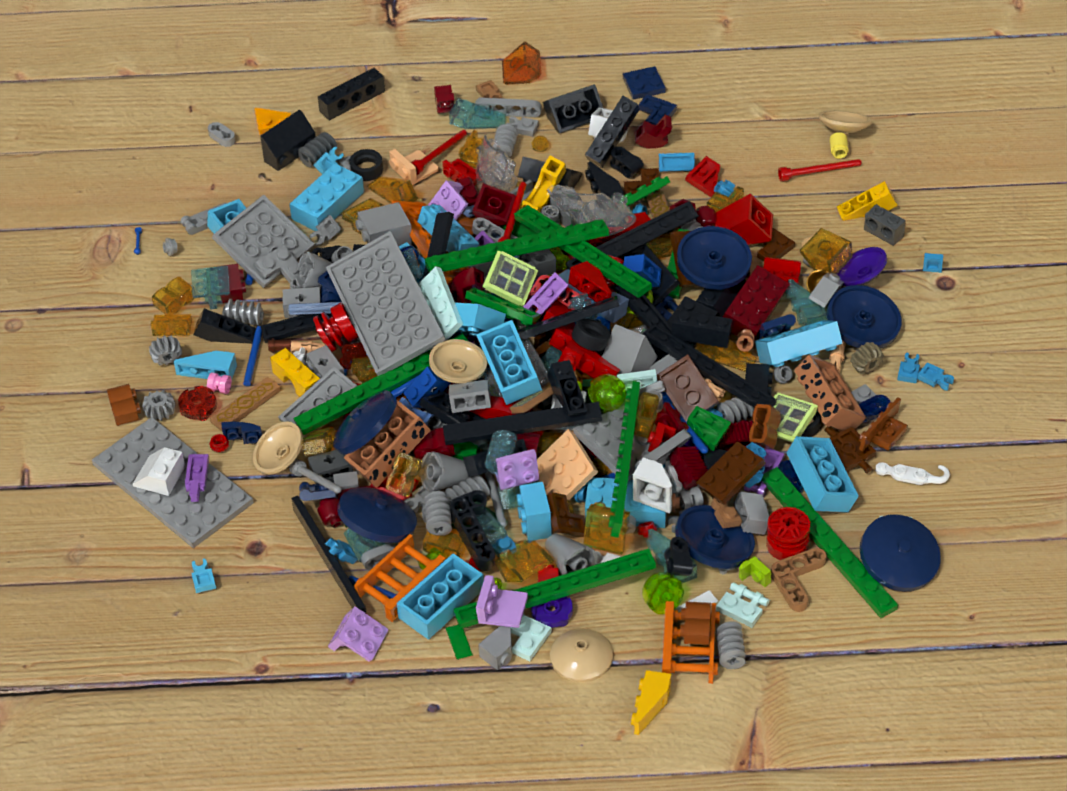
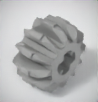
(165, 350)
(159, 405)

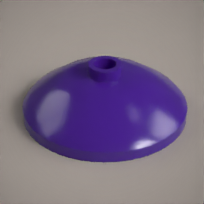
(863, 266)

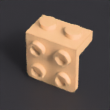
(407, 170)

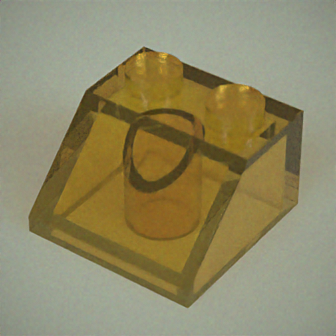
(827, 251)
(522, 561)

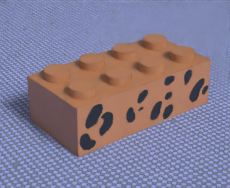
(829, 393)
(399, 434)

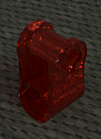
(354, 351)

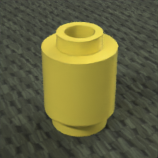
(839, 145)

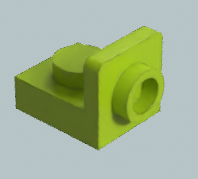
(757, 570)

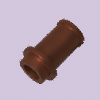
(278, 345)

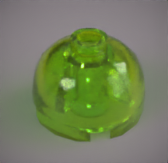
(608, 391)
(662, 588)

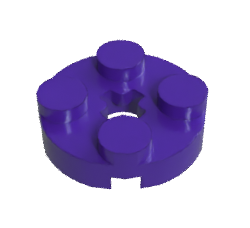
(554, 618)

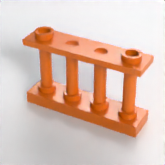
(392, 560)
(670, 649)

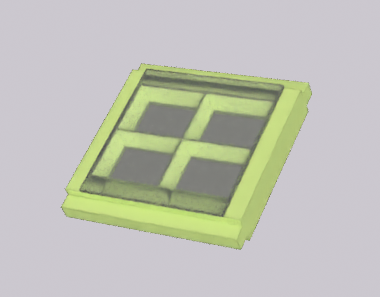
(510, 278)
(794, 416)

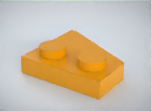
(268, 118)

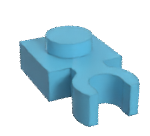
(327, 160)
(202, 577)

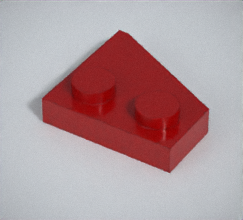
(704, 176)

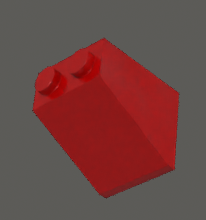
(747, 219)

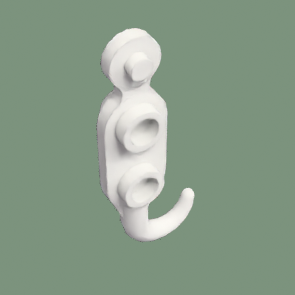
(912, 474)

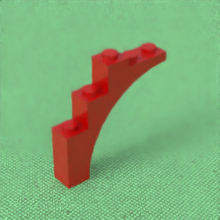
(580, 357)

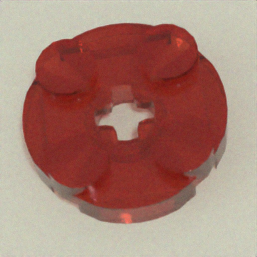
(197, 411)

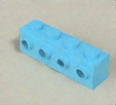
(459, 237)

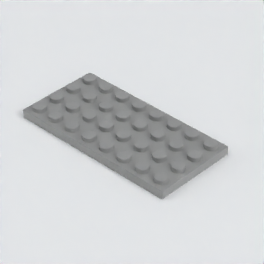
(385, 304)
(187, 519)

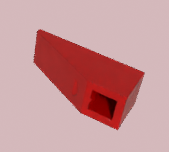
(589, 280)

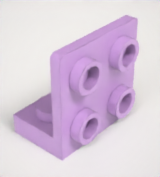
(450, 199)
(517, 469)
(500, 606)
(359, 634)

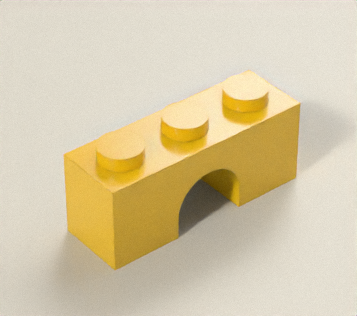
(288, 367)

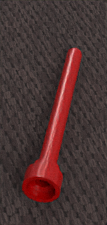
(419, 164)
(786, 173)
(516, 205)

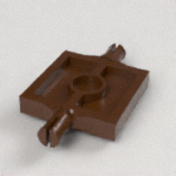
(847, 447)

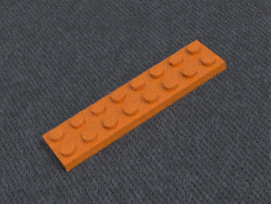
(421, 236)

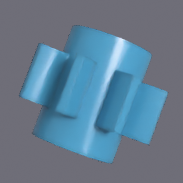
(724, 188)

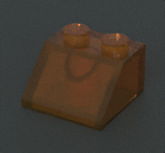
(522, 65)

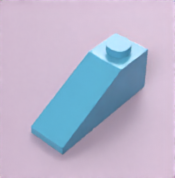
(203, 364)

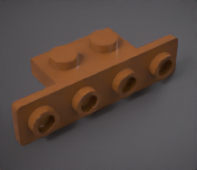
(885, 429)

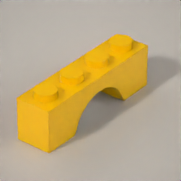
(549, 175)

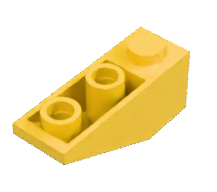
(862, 203)
(653, 697)

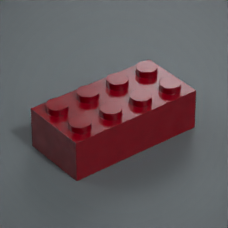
(756, 301)

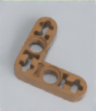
(792, 572)

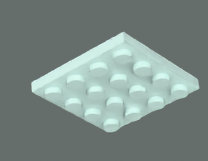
(441, 302)

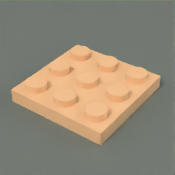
(565, 466)

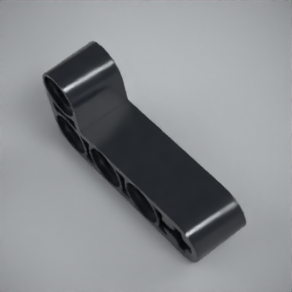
(468, 516)

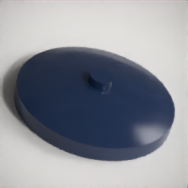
(714, 257)
(864, 316)
(364, 422)
(376, 515)
(710, 542)
(900, 552)

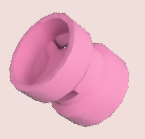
(219, 383)

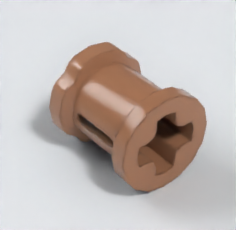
(745, 346)

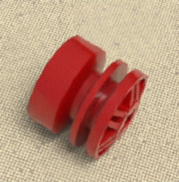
(335, 327)
(787, 532)

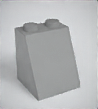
(383, 219)
(629, 351)

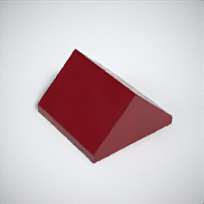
(493, 205)

